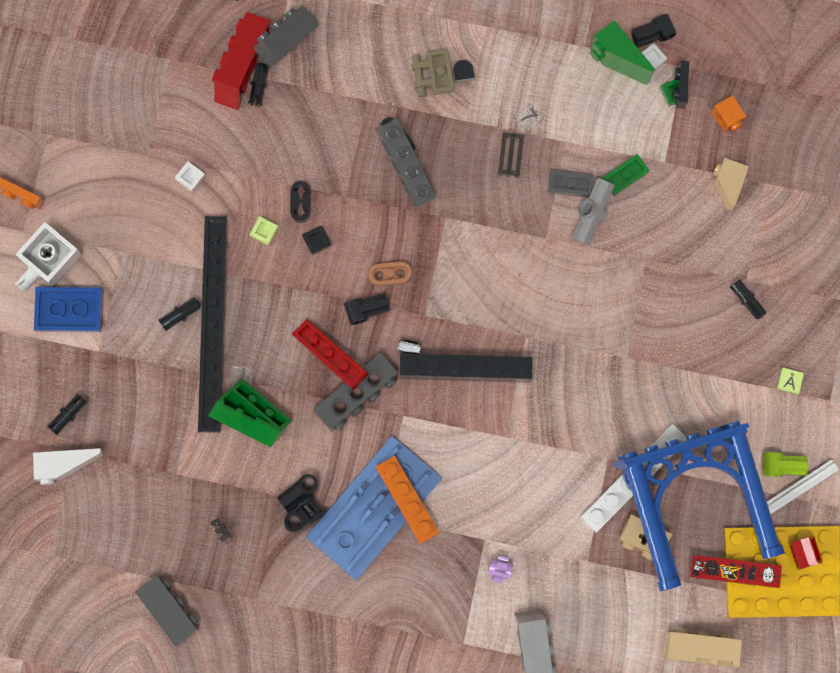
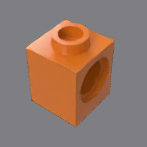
(729, 114)

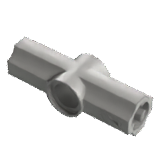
(593, 211)

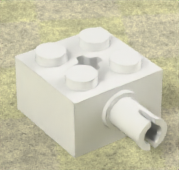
(38, 265)

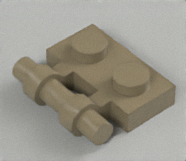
(439, 70)

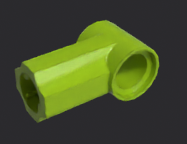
(778, 465)

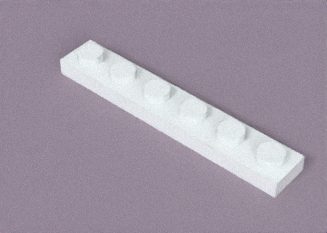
(618, 492)

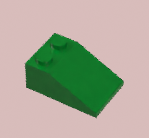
(620, 54)

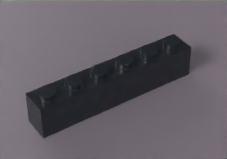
(465, 368)

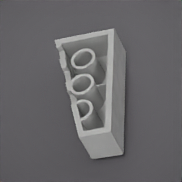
(534, 642)

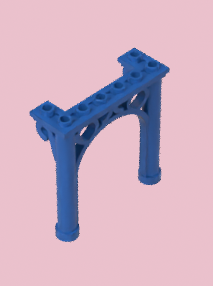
(737, 448)

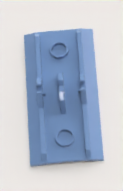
(366, 513)

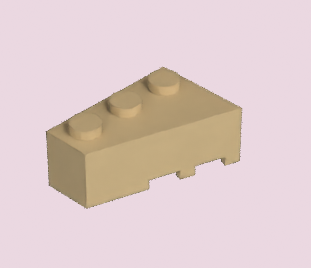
(703, 648)

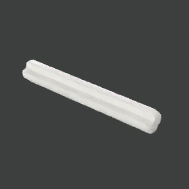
(802, 486)

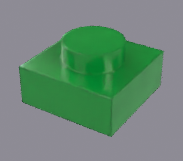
(667, 91)

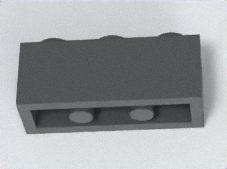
(284, 35)
(167, 610)

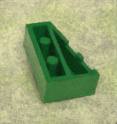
(250, 414)

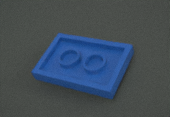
(68, 309)

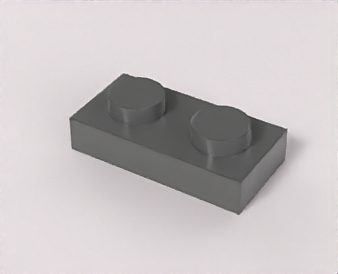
(570, 183)

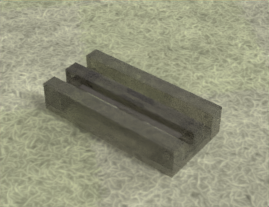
(508, 173)
(221, 531)

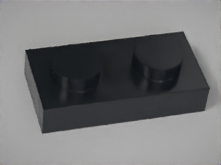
(680, 93)

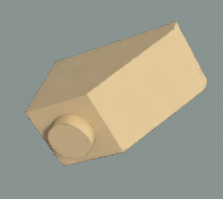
(729, 181)

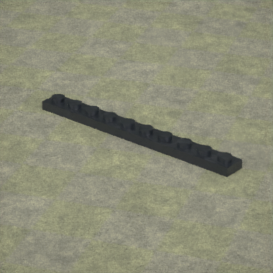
(212, 321)

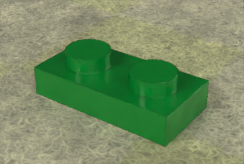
(626, 174)

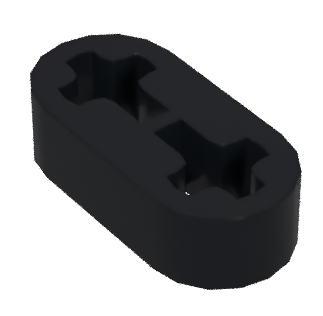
(305, 202)

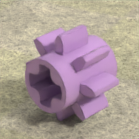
(500, 569)

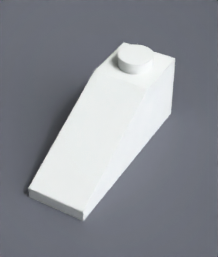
(60, 464)

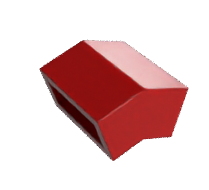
(805, 552)

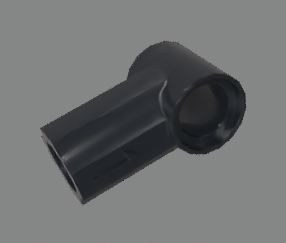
(659, 29)
(361, 309)
(296, 493)

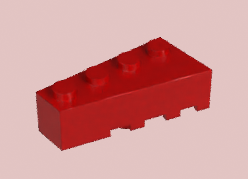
(238, 61)

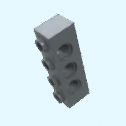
(405, 162)
(325, 410)

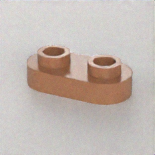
(389, 273)

